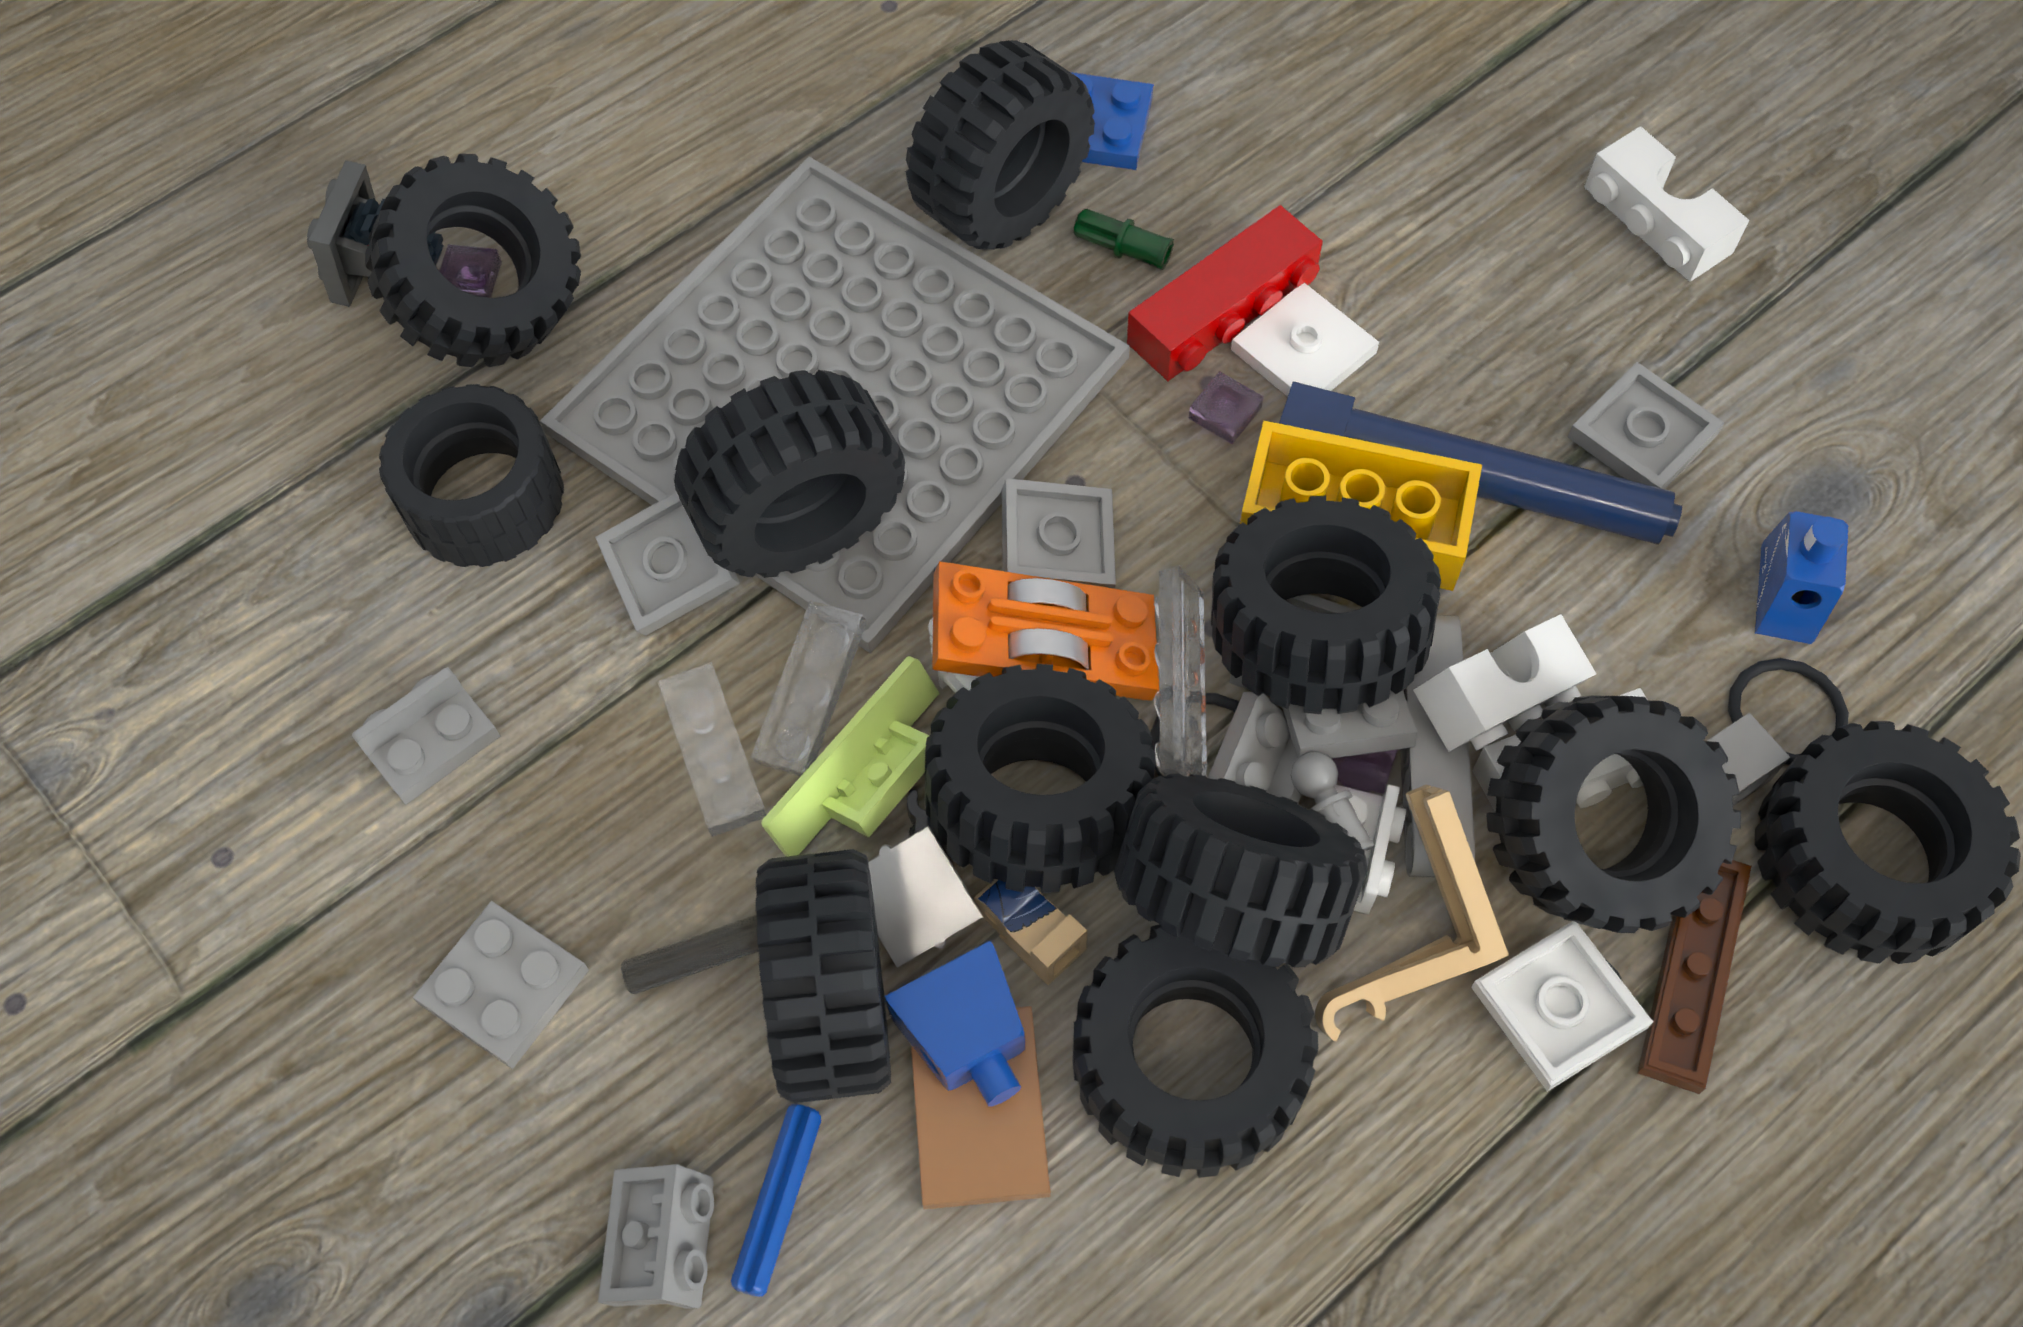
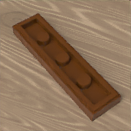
(1694, 985)

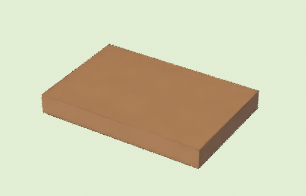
(978, 1150)

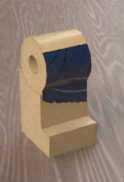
(1033, 928)

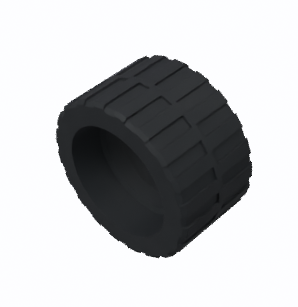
(453, 428)

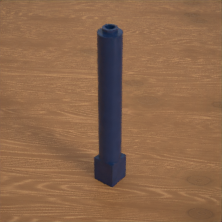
(1506, 474)

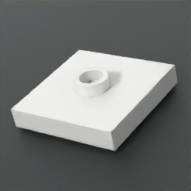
(1304, 343)
(1561, 1005)

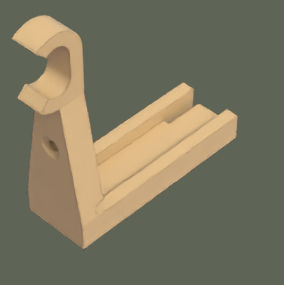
(1467, 903)

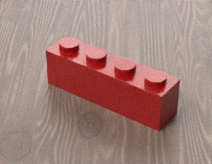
(1223, 293)

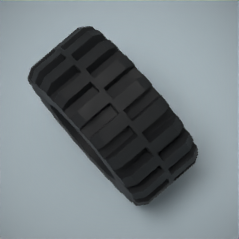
(999, 144)
(499, 206)
(789, 473)
(1324, 656)
(1043, 718)
(1933, 793)
(1684, 828)
(1240, 870)
(822, 976)
(1177, 1129)

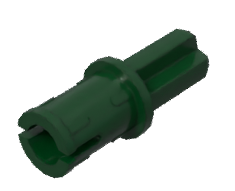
(1123, 238)

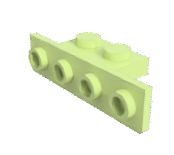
(864, 766)

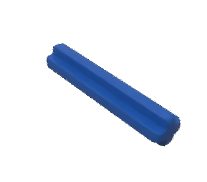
(776, 1201)

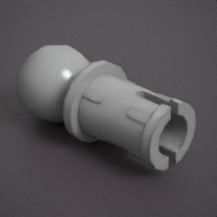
(1316, 778)

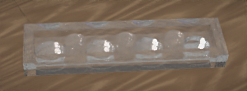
(1182, 675)

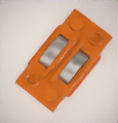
(1014, 619)

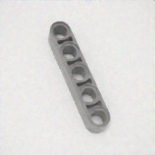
(1429, 759)

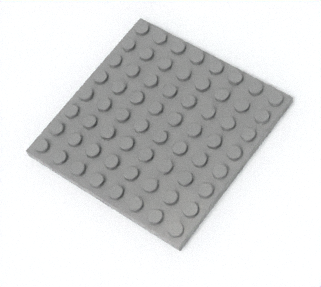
(836, 280)

